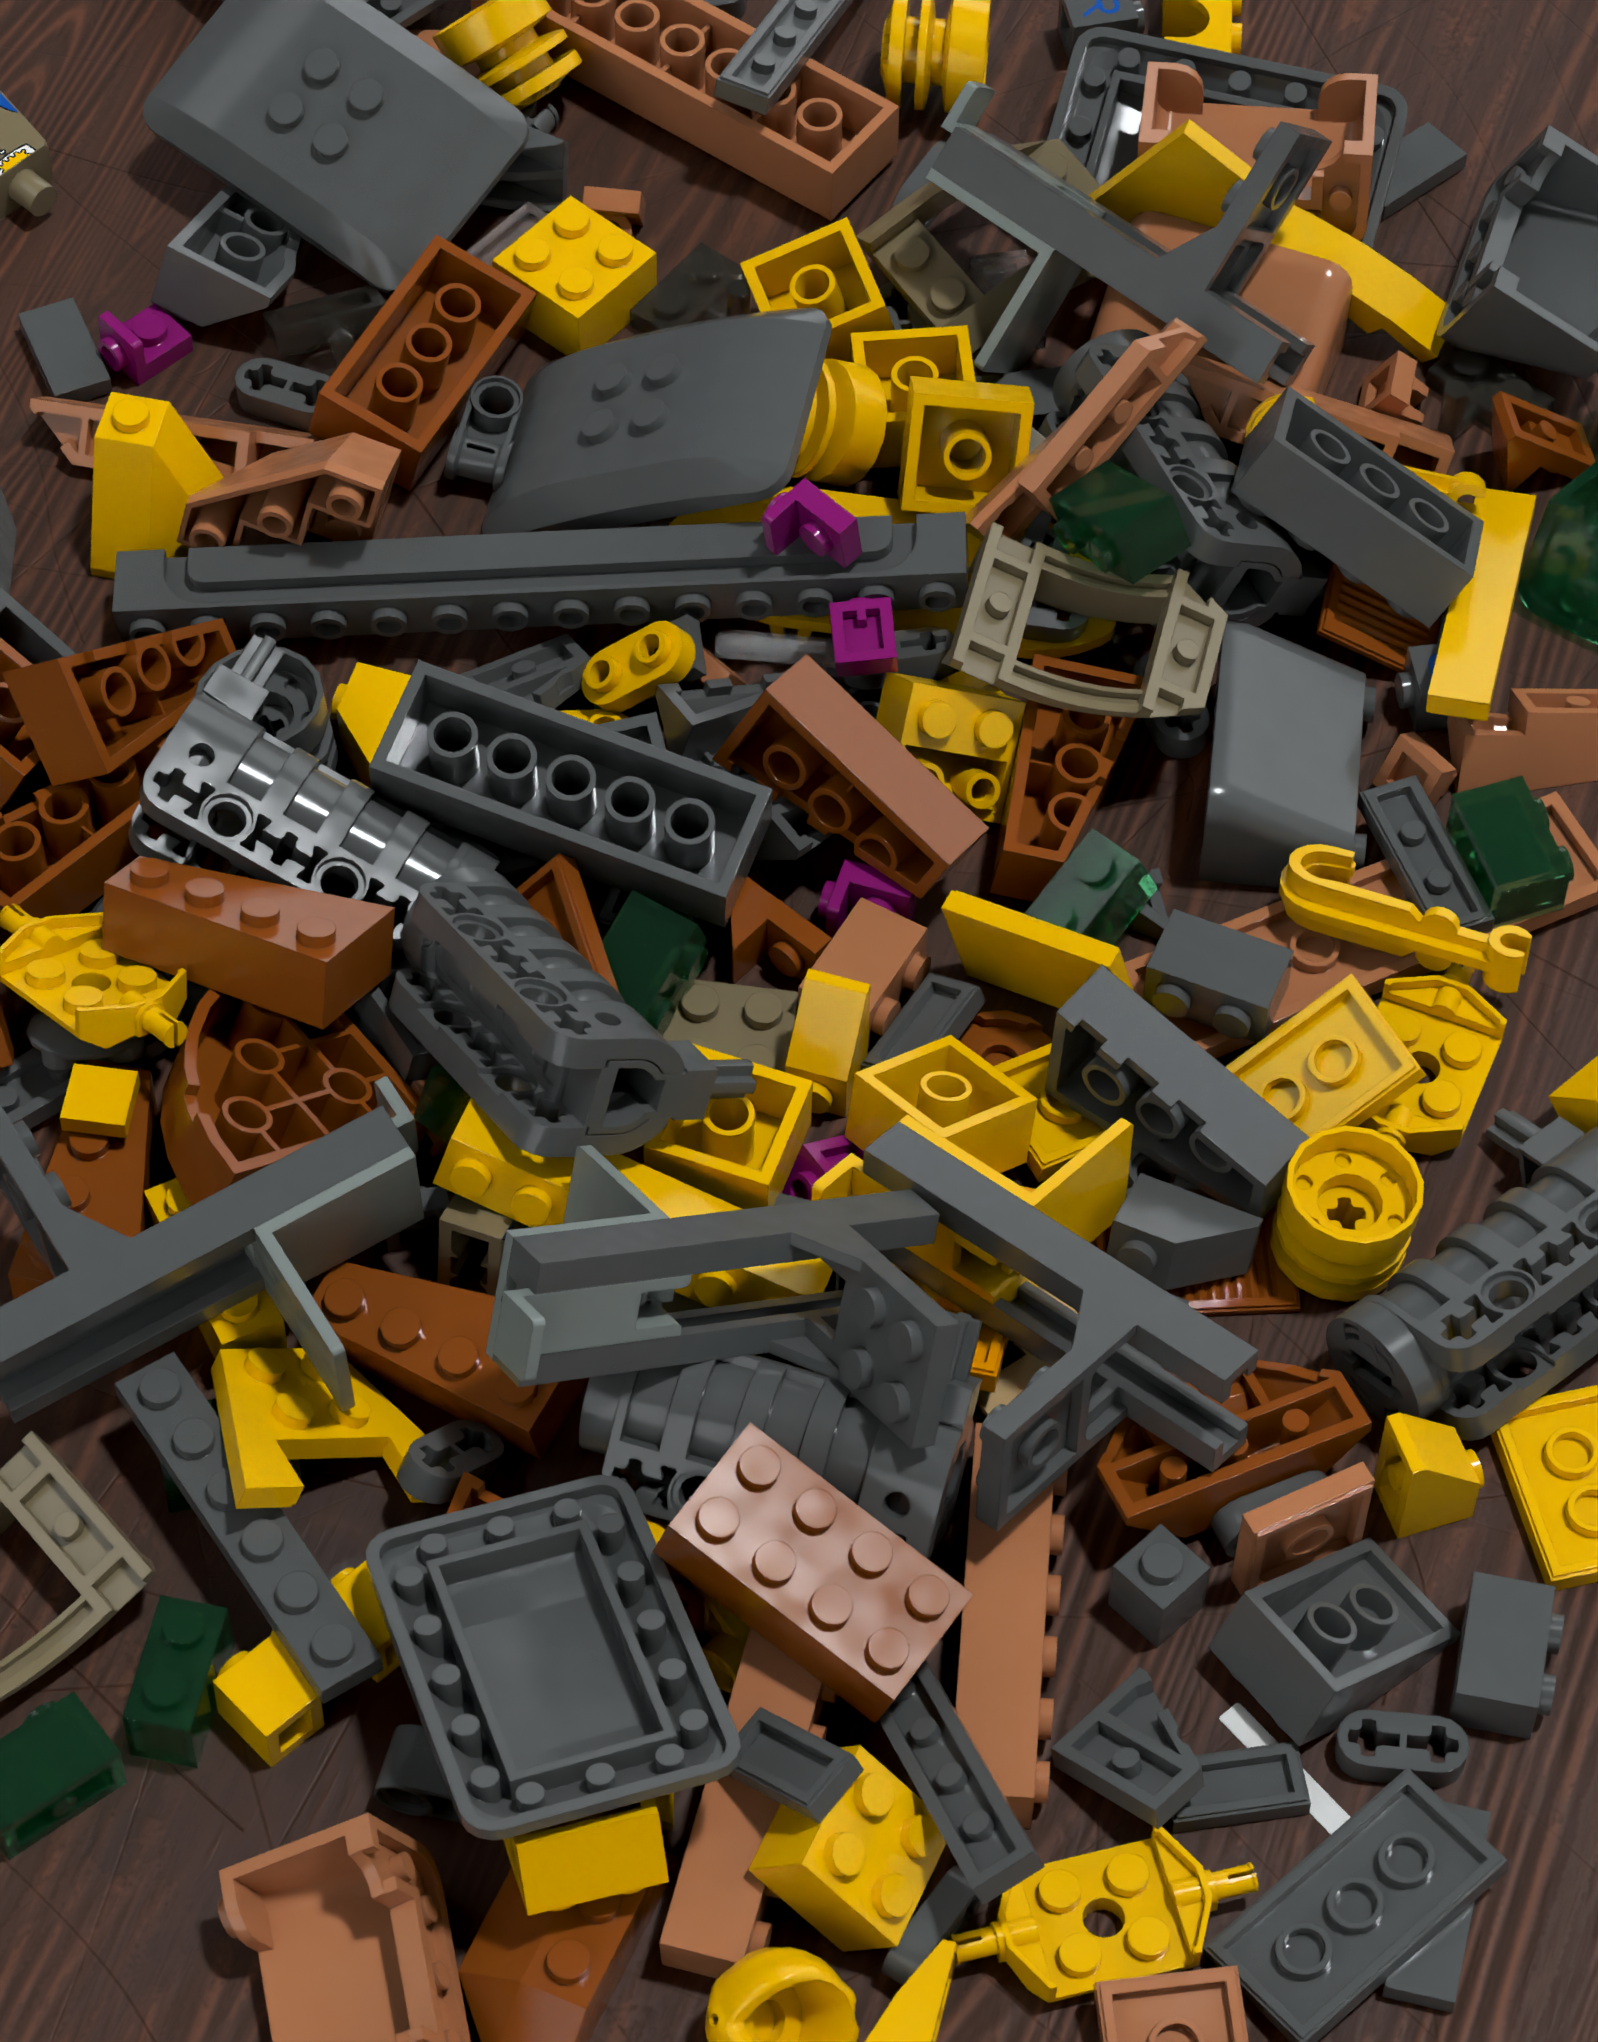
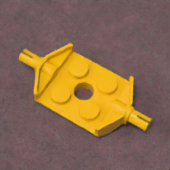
(85, 989)
(1452, 1035)
(1147, 1884)

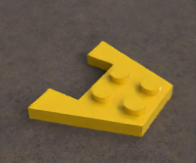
(281, 1410)

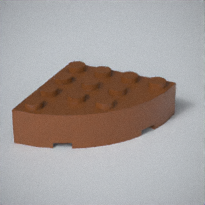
(261, 1088)

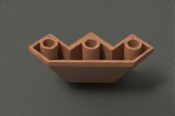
(318, 487)

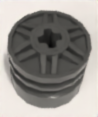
(294, 707)

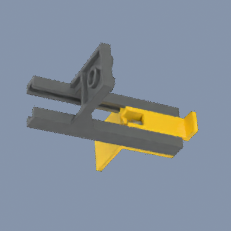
(991, 1258)

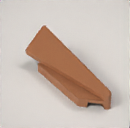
(1230, 398)
(1090, 432)
(226, 443)
(1544, 738)

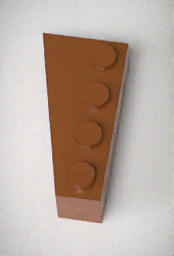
(113, 700)
(1057, 780)
(71, 840)
(250, 937)
(102, 1179)
(435, 1346)

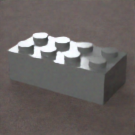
(1358, 508)

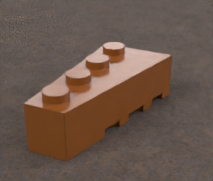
(852, 778)

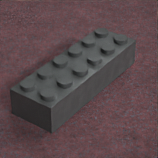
(571, 789)

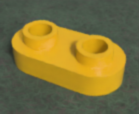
(631, 672)

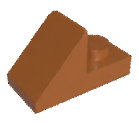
(1535, 438)
(769, 927)

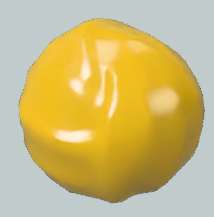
(781, 1998)

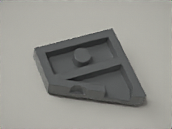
(1132, 1753)

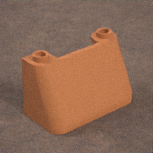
(1345, 115)
(1288, 285)
(349, 1937)

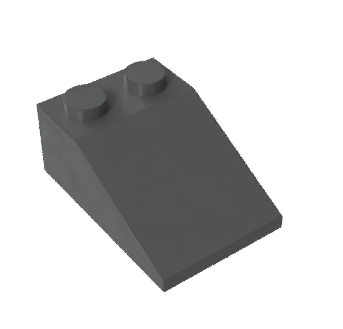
(1330, 1638)

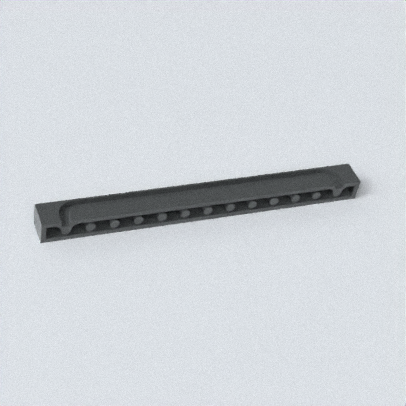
(534, 580)

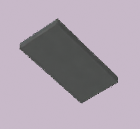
(1356, 1909)

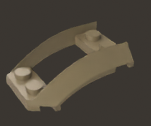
(929, 274)
(1013, 575)
(80, 1542)

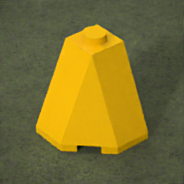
(142, 479)

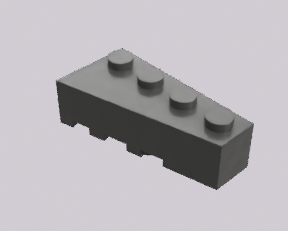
(1187, 1110)

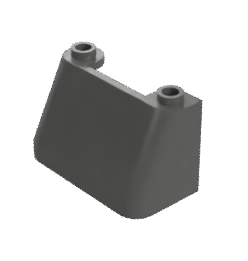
(1533, 263)
(1281, 757)

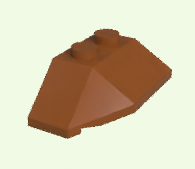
(1294, 1427)
(552, 1969)

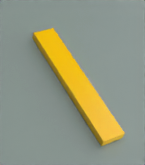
(1482, 611)

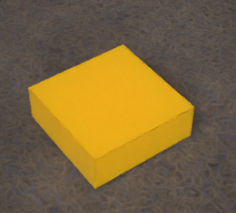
(100, 1100)

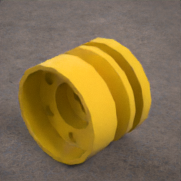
(508, 49)
(934, 49)
(843, 425)
(1346, 1213)

